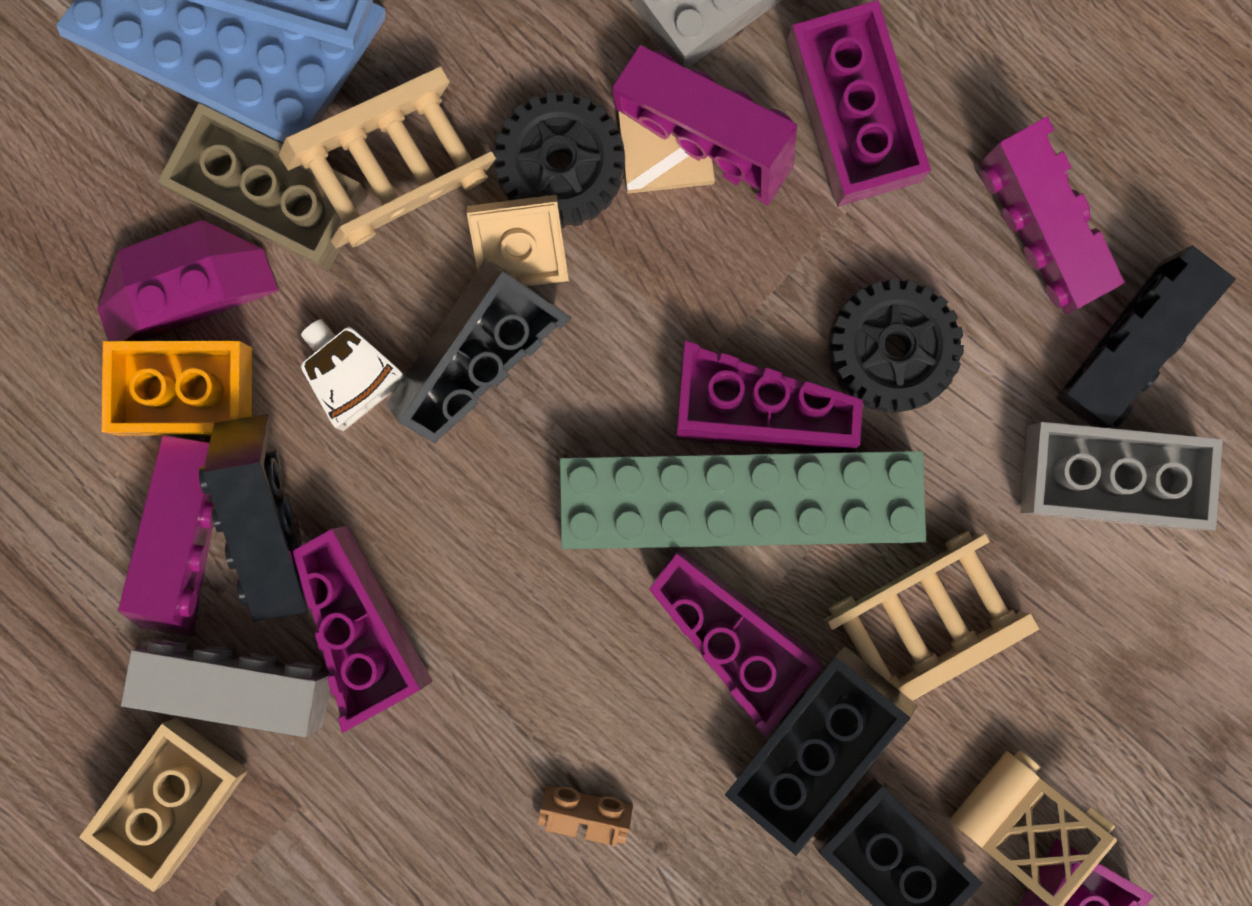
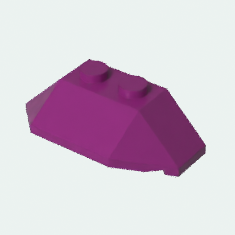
(181, 281)

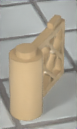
(1005, 800)

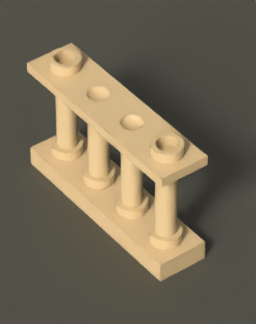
(387, 113)
(967, 646)

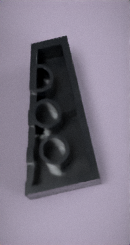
(1145, 337)
(472, 350)
(253, 517)

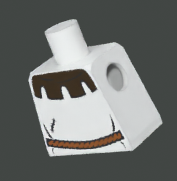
(347, 373)

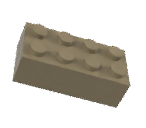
(247, 184)

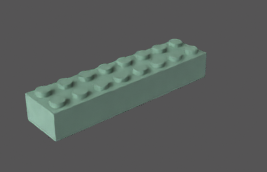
(742, 500)

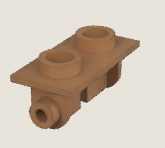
(606, 816)

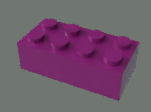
(858, 103)

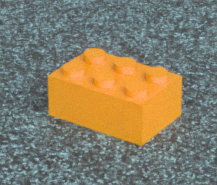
(174, 386)

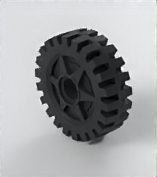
(565, 126)
(922, 324)

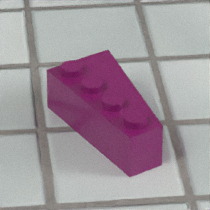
(1050, 217)

